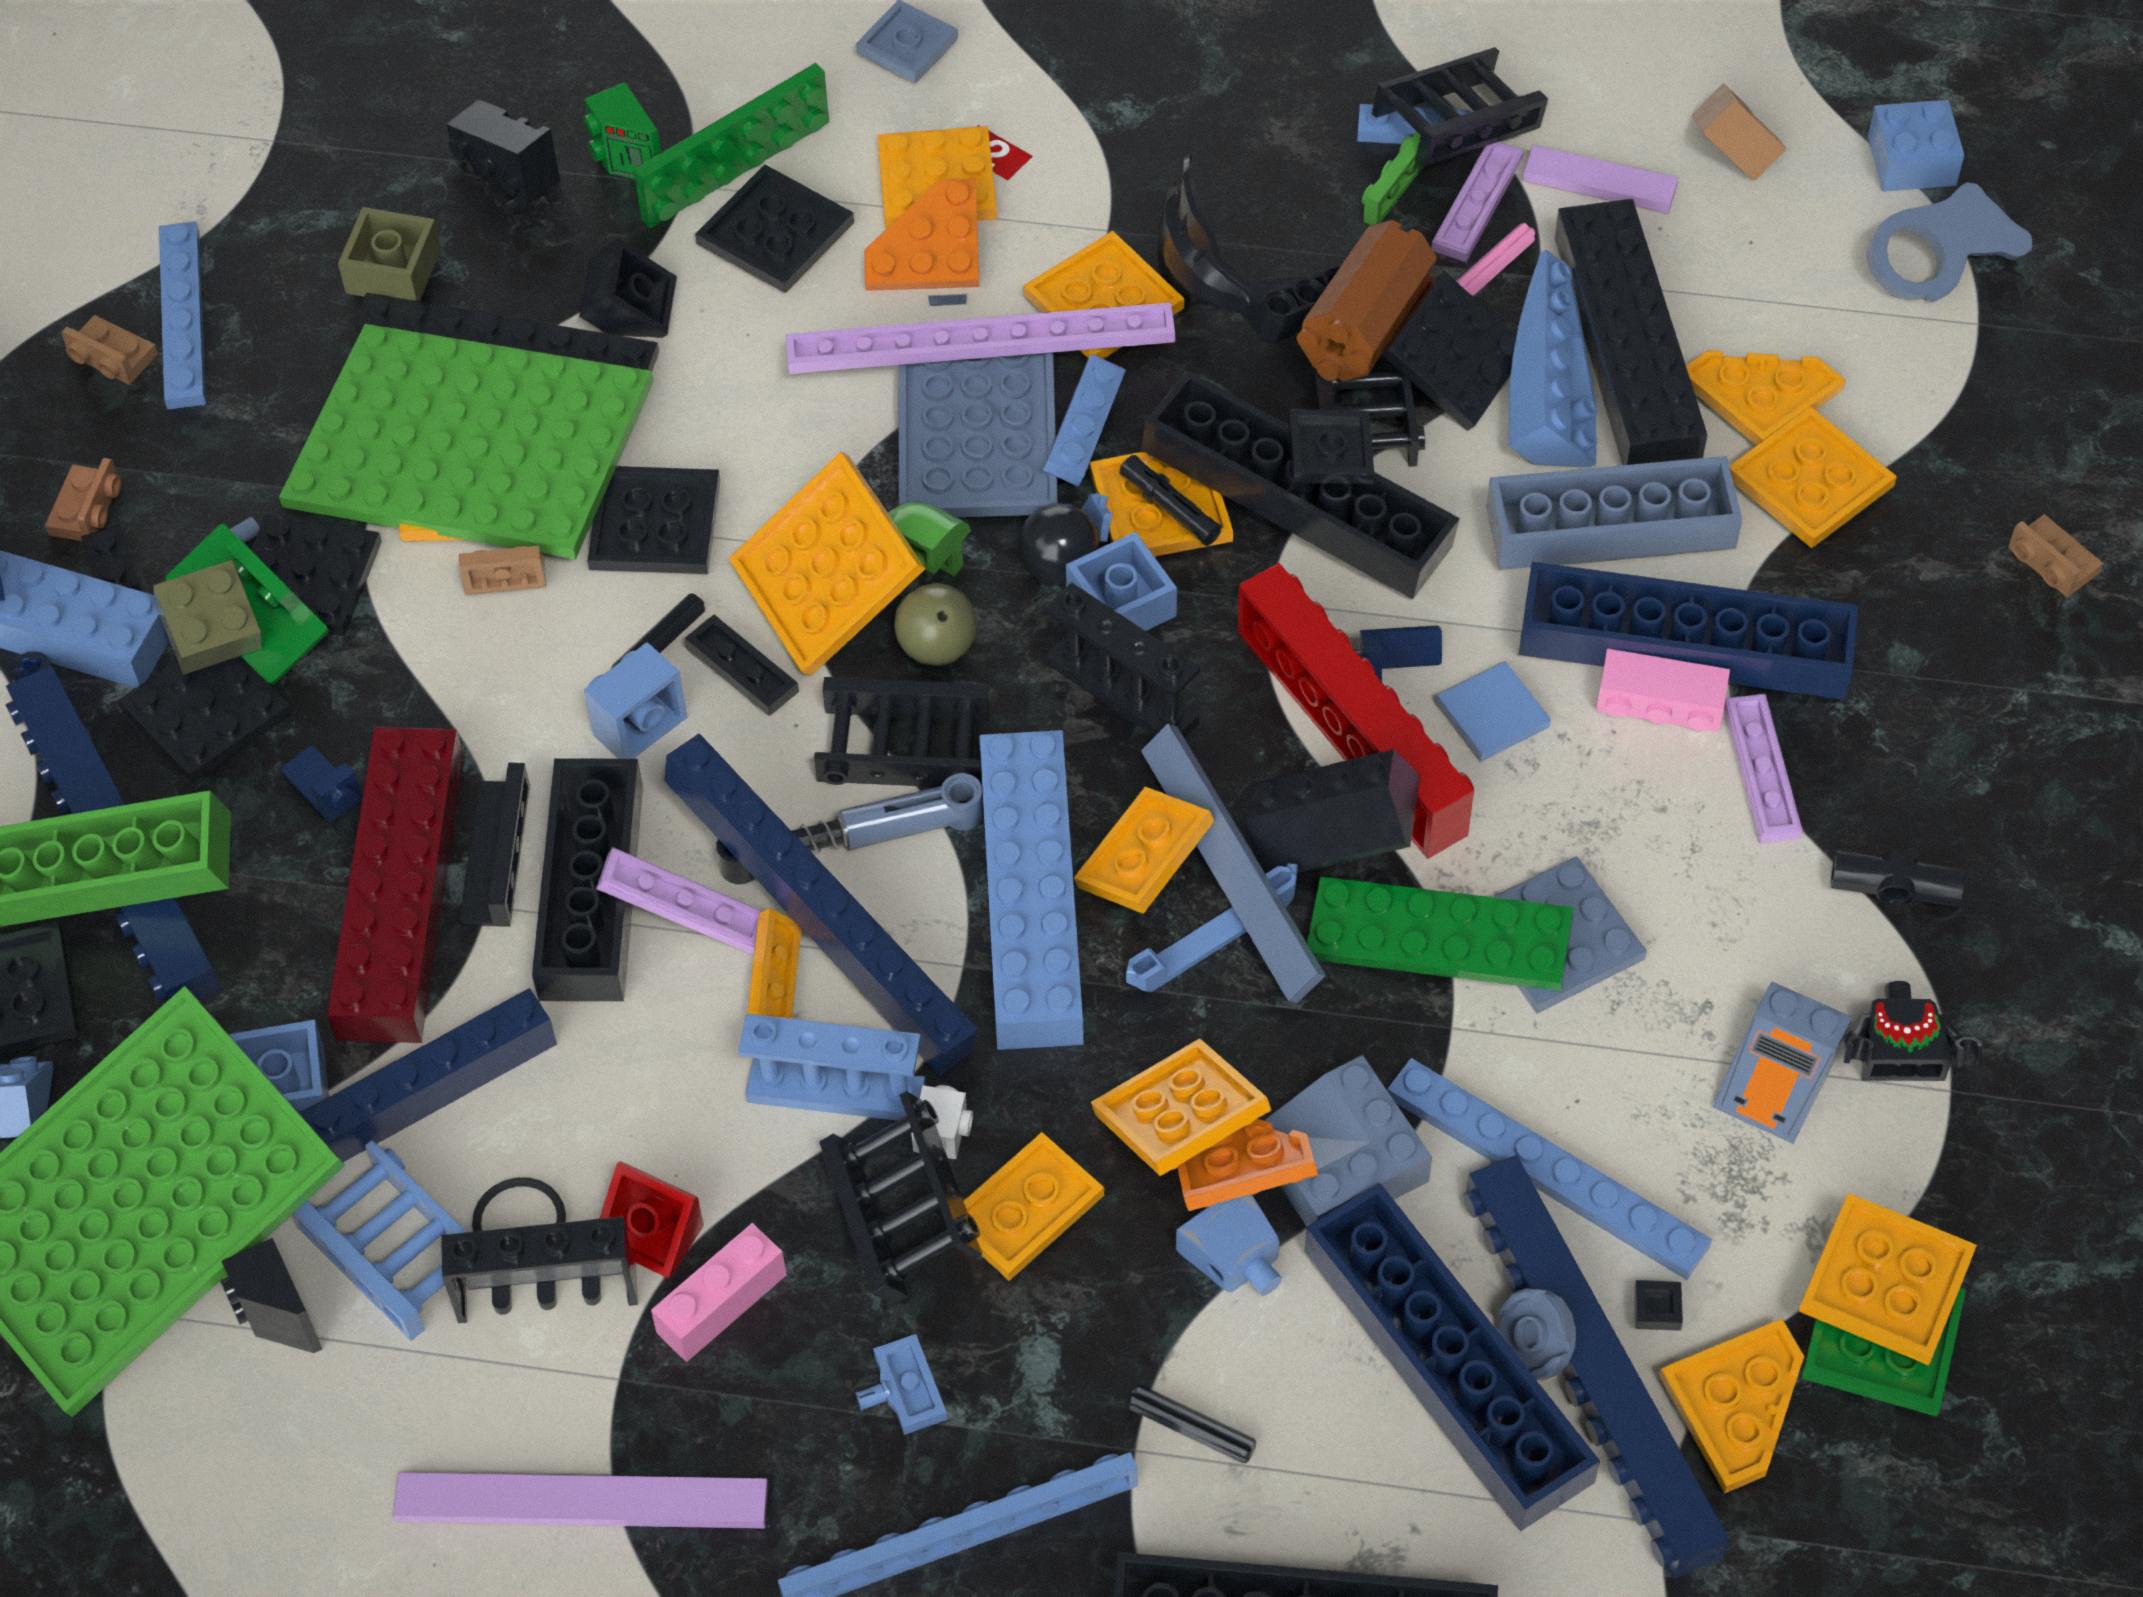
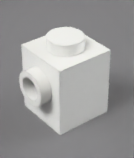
(952, 1114)

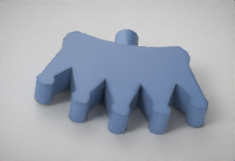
(1099, 513)

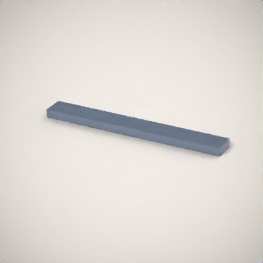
(1236, 868)

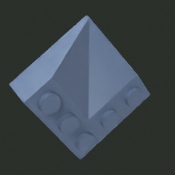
(1354, 1139)

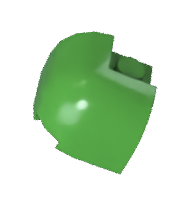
(932, 535)

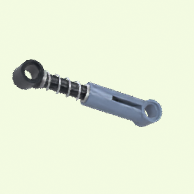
(883, 821)

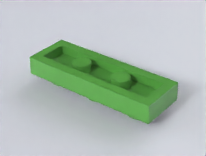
(1393, 182)

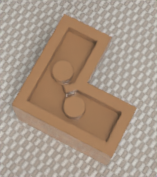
(1738, 132)

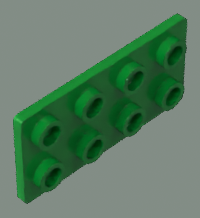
(284, 620)

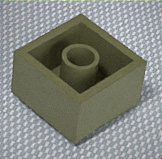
(389, 254)
(207, 617)

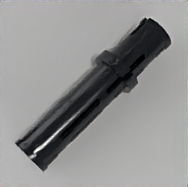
(1158, 490)

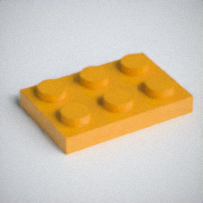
(1144, 849)
(1030, 1204)

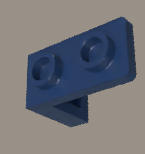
(1401, 647)
(327, 788)

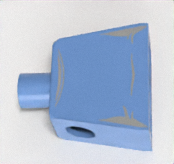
(1232, 1245)

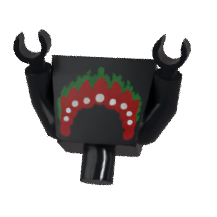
(1907, 1039)

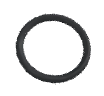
(515, 1182)

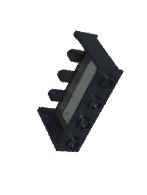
(537, 1256)

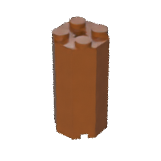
(1366, 301)

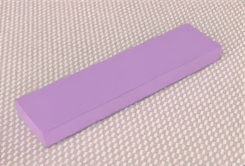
(1600, 178)
(1477, 201)
(1762, 768)
(679, 900)

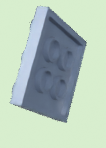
(1599, 937)

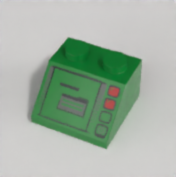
(620, 131)

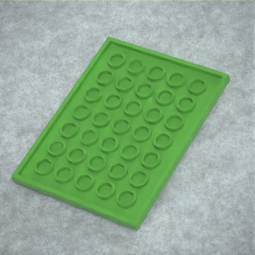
(468, 440)
(139, 1195)

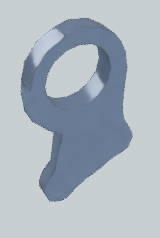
(1955, 229)

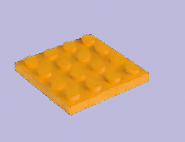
(826, 564)

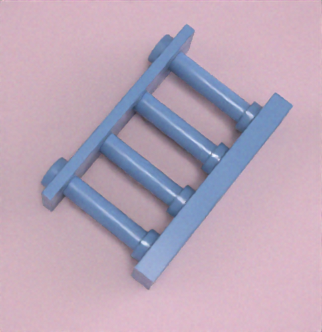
(829, 1066)
(347, 1251)

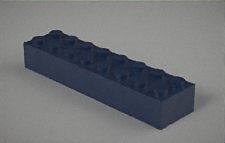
(1756, 635)
(1451, 1356)

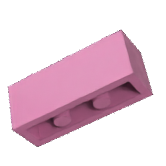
(1663, 690)
(719, 1292)

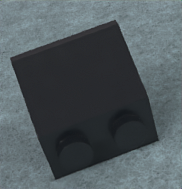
(627, 293)
(267, 1297)

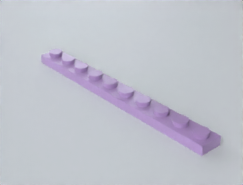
(980, 338)

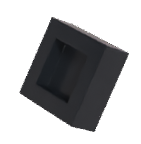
(1658, 1305)

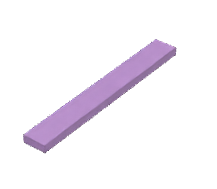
(581, 1500)

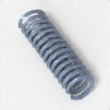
(947, 299)

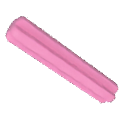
(1497, 258)

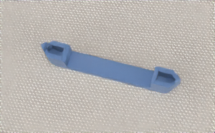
(1151, 971)

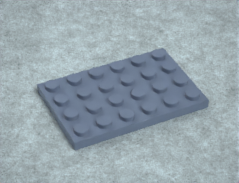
(978, 434)

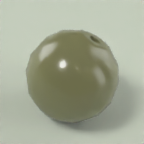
(935, 624)

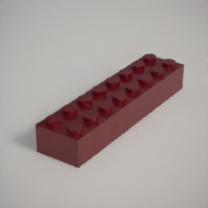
(396, 886)

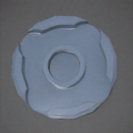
(1538, 1331)

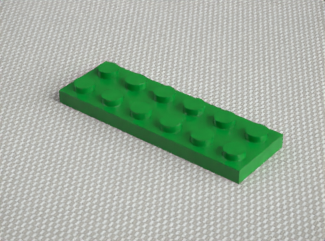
(732, 145)
(1441, 933)

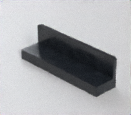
(496, 849)

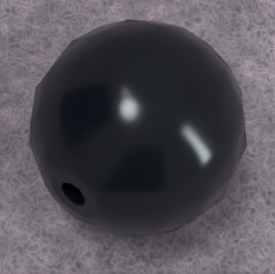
(1055, 538)

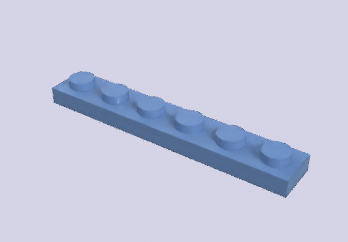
(182, 315)

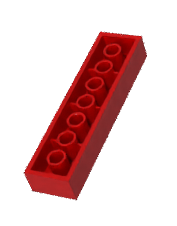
(1349, 700)

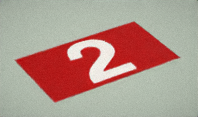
(1006, 157)

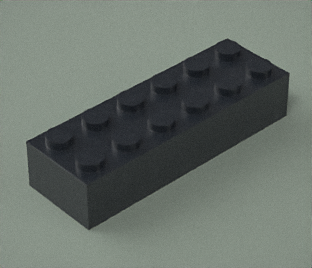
(579, 928)

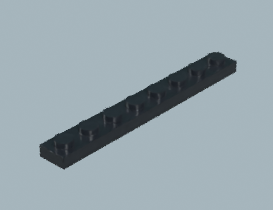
(505, 331)

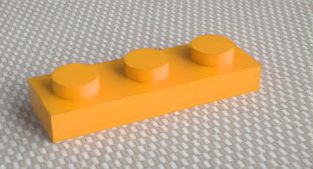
(774, 965)

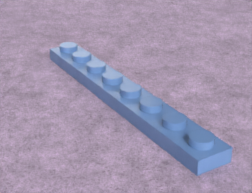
(1550, 1169)
(974, 1526)

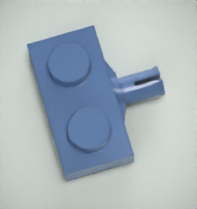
(905, 1385)

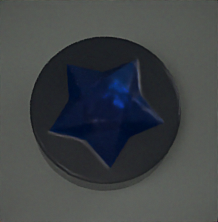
(28, 664)

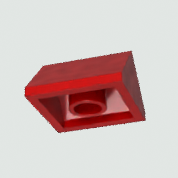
(657, 1216)

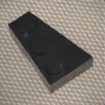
(505, 149)

